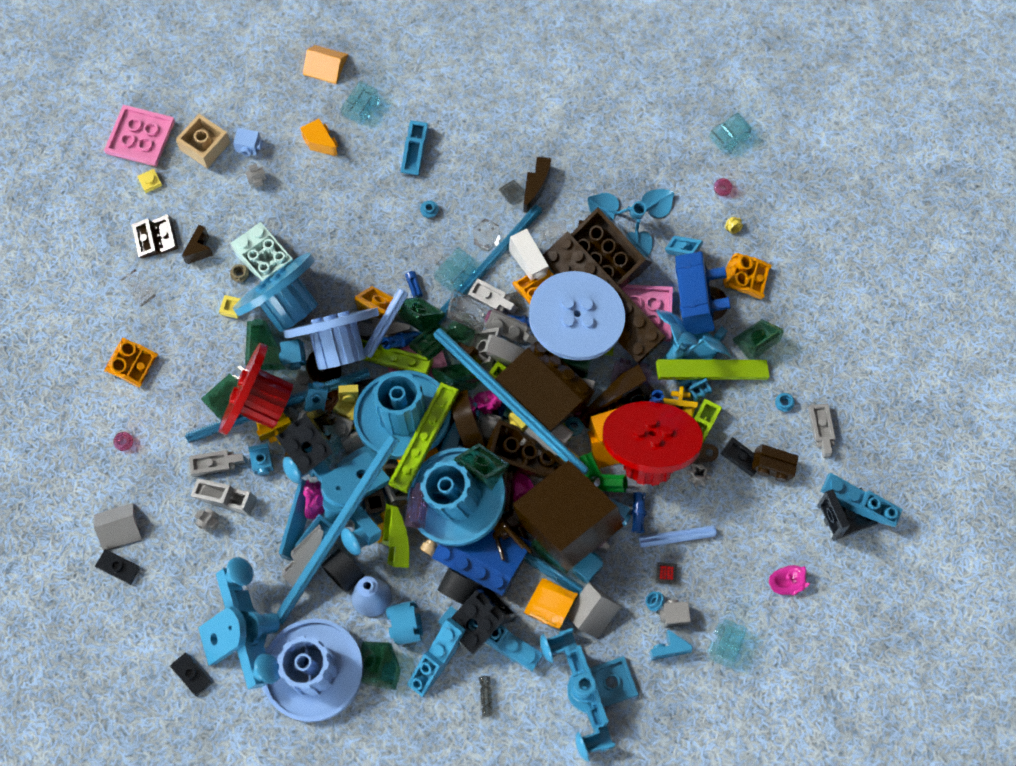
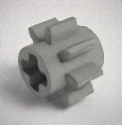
(256, 175)
(700, 469)
(207, 519)

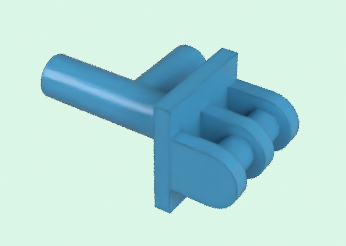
(697, 386)

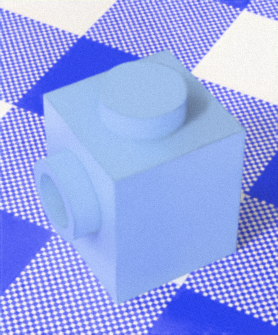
(247, 142)

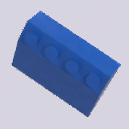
(483, 563)

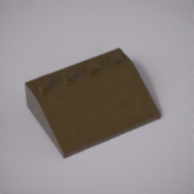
(611, 247)
(545, 386)

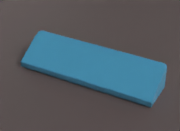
(295, 523)

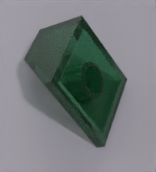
(380, 665)

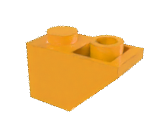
(318, 138)

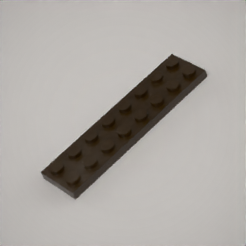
(639, 333)

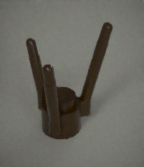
(504, 531)

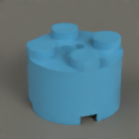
(405, 623)

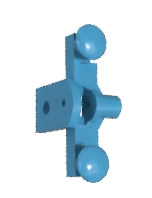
(337, 489)
(229, 628)
(588, 689)

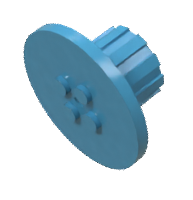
(282, 295)
(395, 407)
(458, 504)

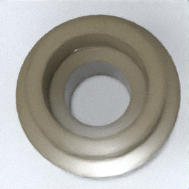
(239, 268)

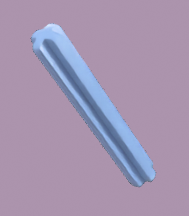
(385, 323)
(677, 536)

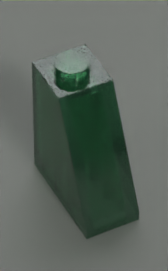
(258, 332)

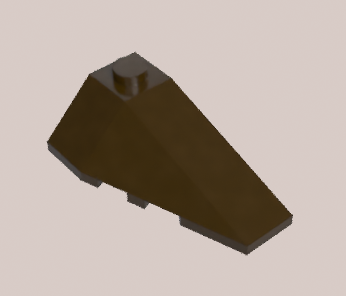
(626, 389)
(521, 451)

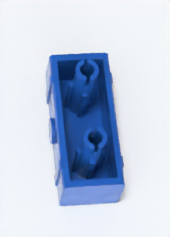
(694, 292)

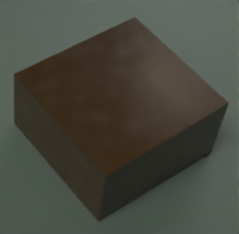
(568, 515)

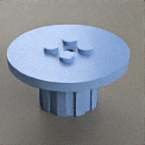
(576, 315)
(335, 337)
(317, 670)

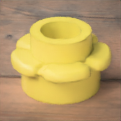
(734, 225)

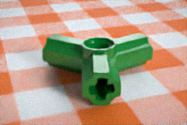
(608, 482)

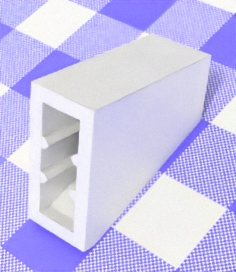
(528, 255)

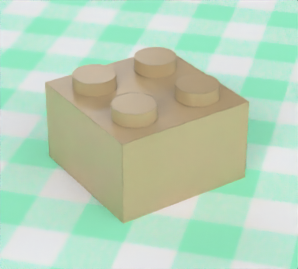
(203, 141)

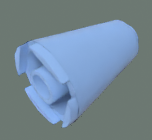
(371, 596)

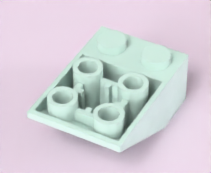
(260, 252)

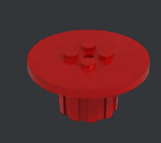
(257, 395)
(652, 440)

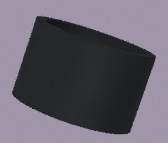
(342, 570)
(457, 586)

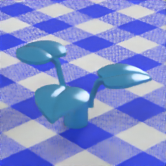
(656, 201)
(682, 336)

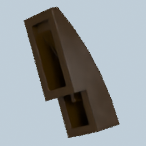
(536, 182)

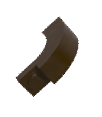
(466, 420)

